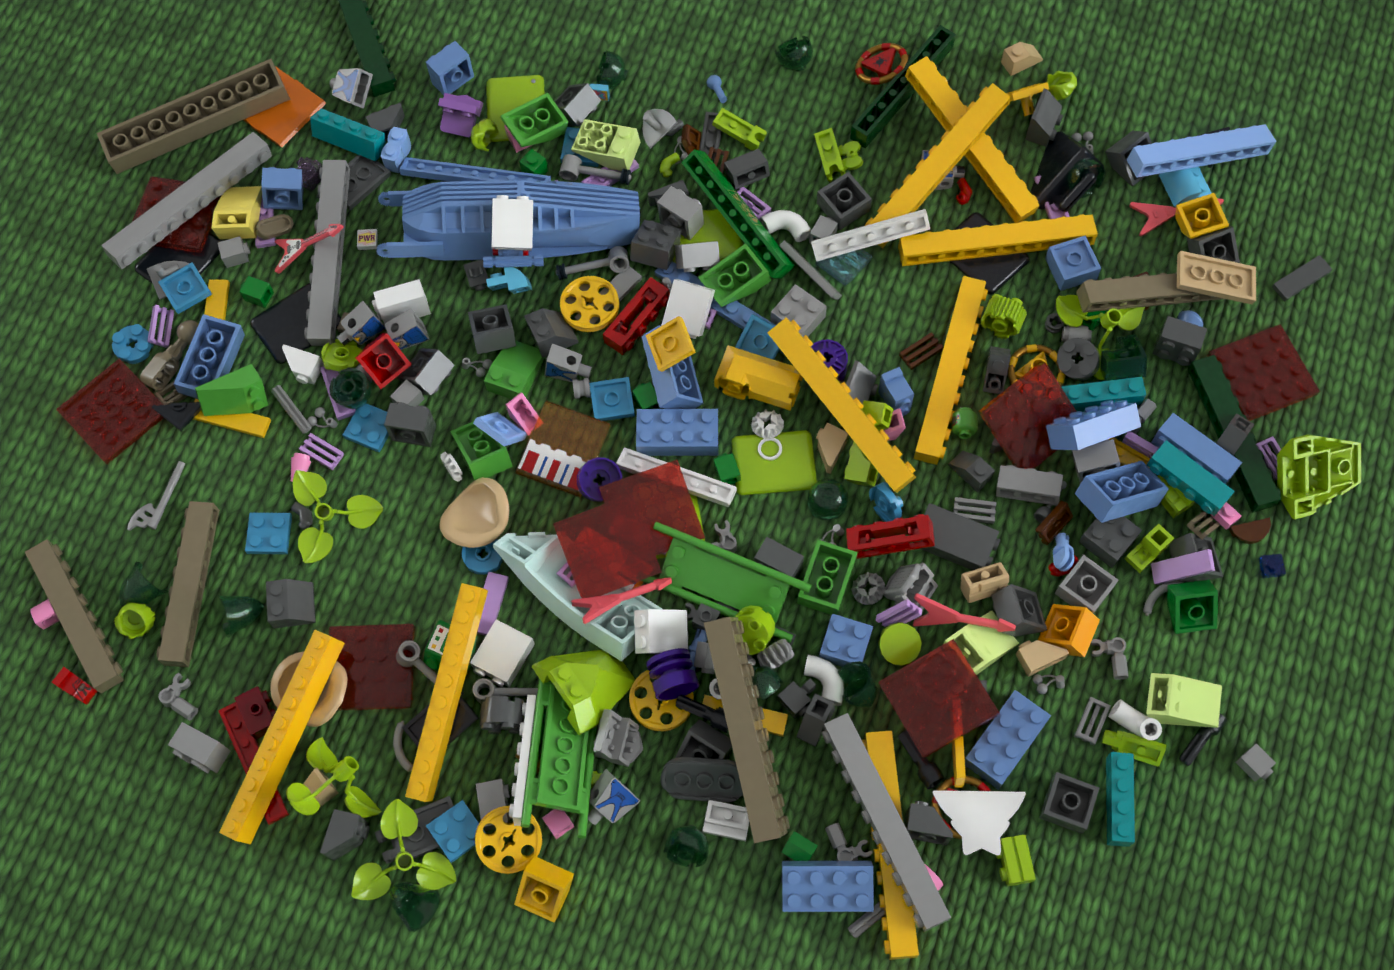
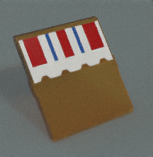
(561, 446)

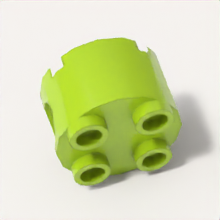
(758, 628)

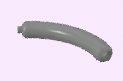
(1155, 595)
(397, 744)

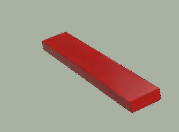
(246, 749)

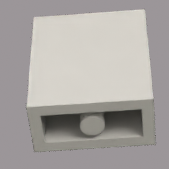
(512, 223)
(400, 298)
(691, 303)
(660, 630)
(502, 654)

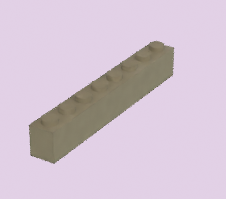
(1135, 292)
(188, 584)
(74, 616)

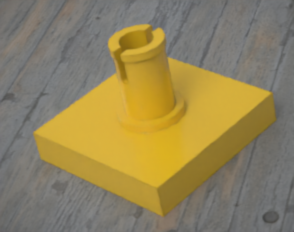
(1025, 96)
(670, 343)

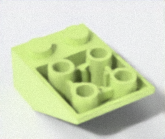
(607, 144)
(983, 644)
(1183, 701)

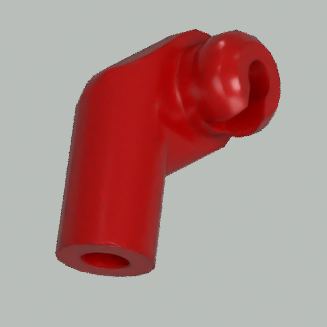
(965, 193)
(1056, 572)

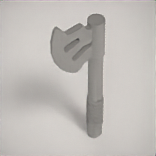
(152, 522)

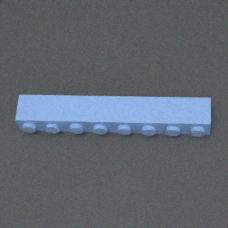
(1200, 150)

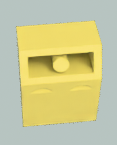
(237, 213)

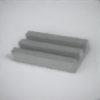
(978, 503)
(1085, 737)

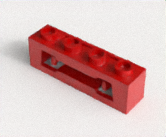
(656, 297)
(891, 536)

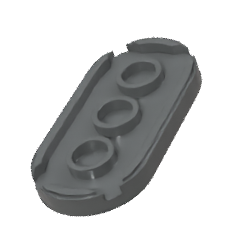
(701, 779)

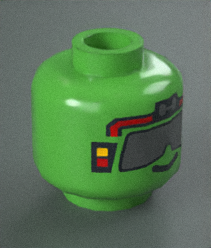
(964, 423)

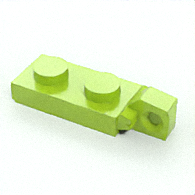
(1143, 749)

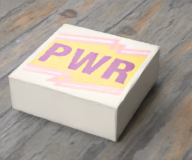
(367, 239)

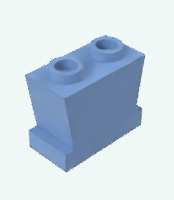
(896, 391)

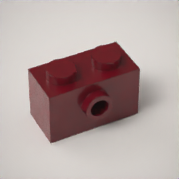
(256, 711)

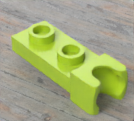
(739, 129)
(829, 153)

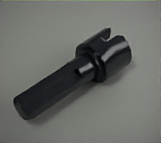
(715, 716)
(1200, 740)
(928, 771)

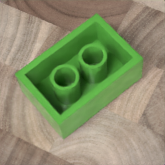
(829, 576)

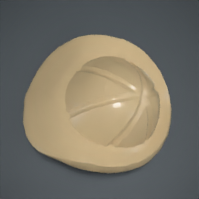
(476, 514)
(330, 698)

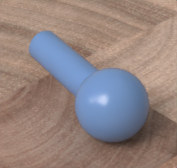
(714, 82)

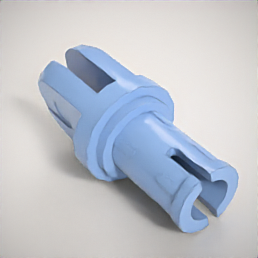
(1063, 553)

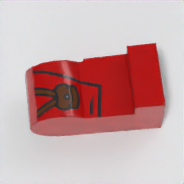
(74, 686)

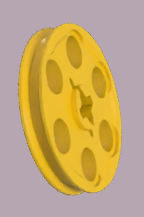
(589, 311)
(650, 702)
(511, 849)

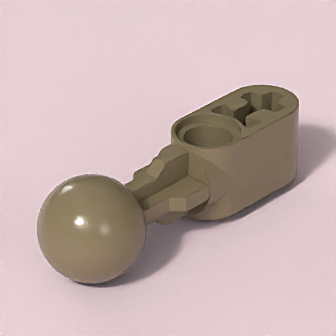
(166, 363)

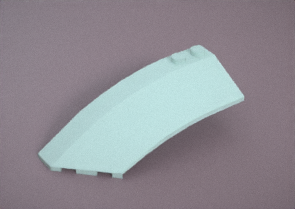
(536, 562)

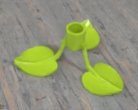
(1071, 314)
(315, 543)
(322, 757)
(434, 870)

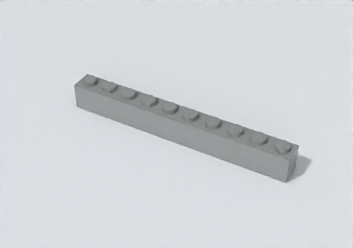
(186, 200)
(328, 254)
(886, 823)

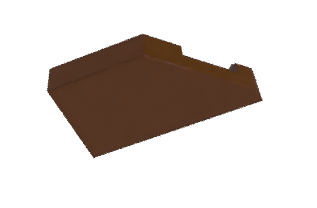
(690, 138)

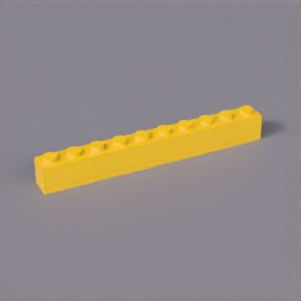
(945, 155)
(983, 155)
(994, 240)
(950, 370)
(842, 405)
(446, 693)
(281, 738)
(898, 918)

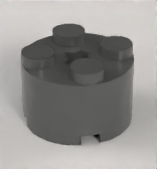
(1084, 369)
(501, 714)

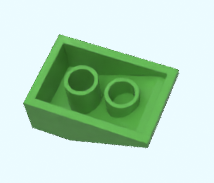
(536, 121)
(736, 276)
(514, 370)
(233, 393)
(480, 451)

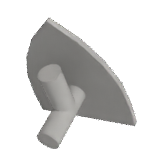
(656, 124)
(161, 271)

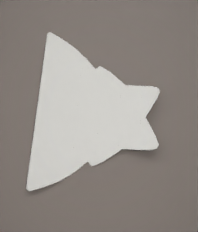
(980, 816)

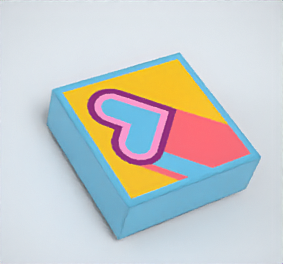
(602, 91)

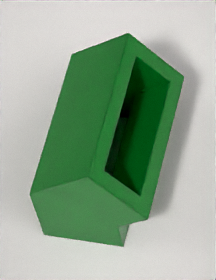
(799, 848)

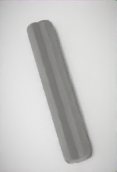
(291, 409)
(866, 921)

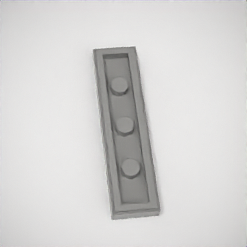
(810, 270)
(623, 283)

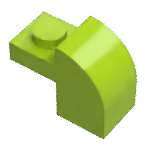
(1149, 548)

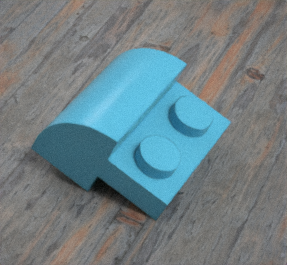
(1184, 185)
(513, 280)

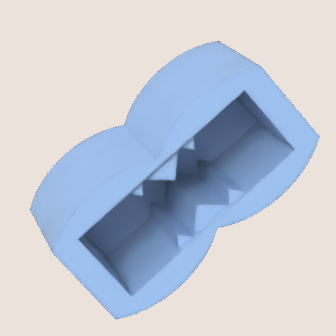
(396, 149)

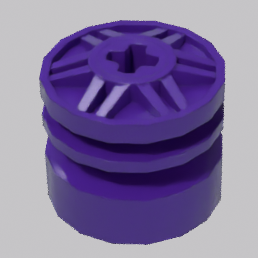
(835, 356)
(598, 466)
(672, 674)

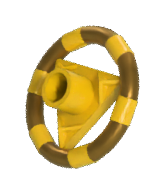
(1031, 364)

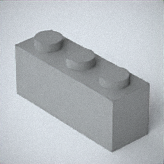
(1029, 485)

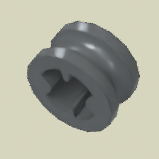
(1053, 329)

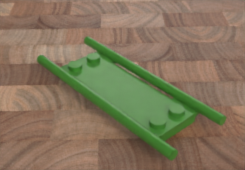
(723, 577)
(564, 762)

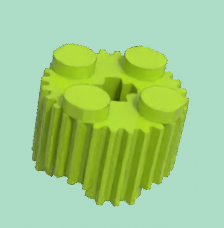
(1004, 316)

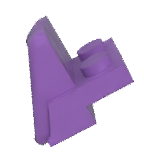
(459, 114)

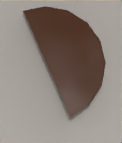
(1252, 531)

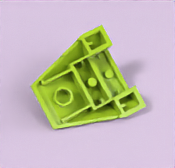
(1315, 471)
(586, 683)

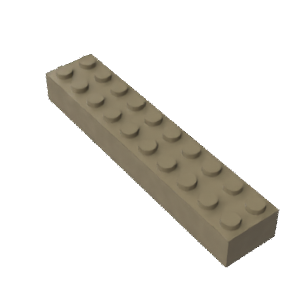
(193, 116)
(746, 729)

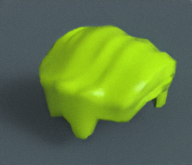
(1061, 84)
(481, 132)
(134, 620)

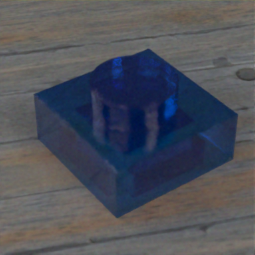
(1272, 565)

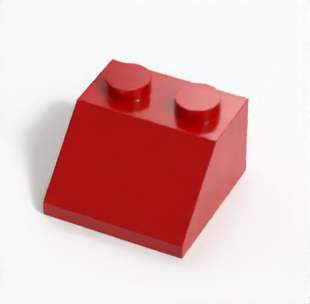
(383, 360)

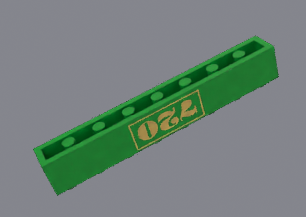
(737, 213)

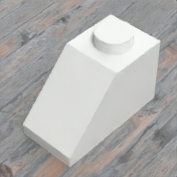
(303, 364)

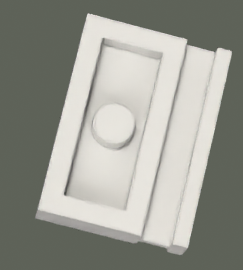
(726, 820)

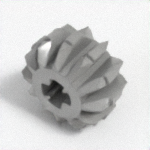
(775, 654)

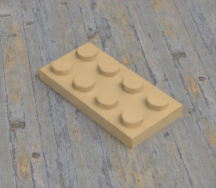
(1216, 277)

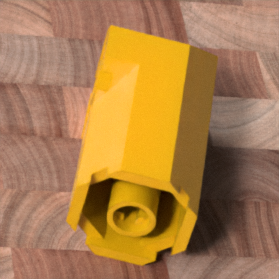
(758, 377)

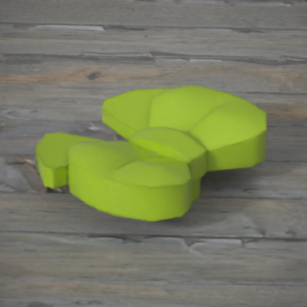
(852, 161)

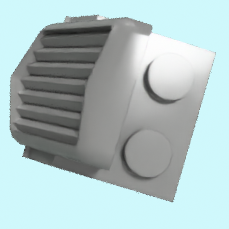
(909, 581)
(617, 739)

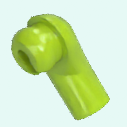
(667, 163)

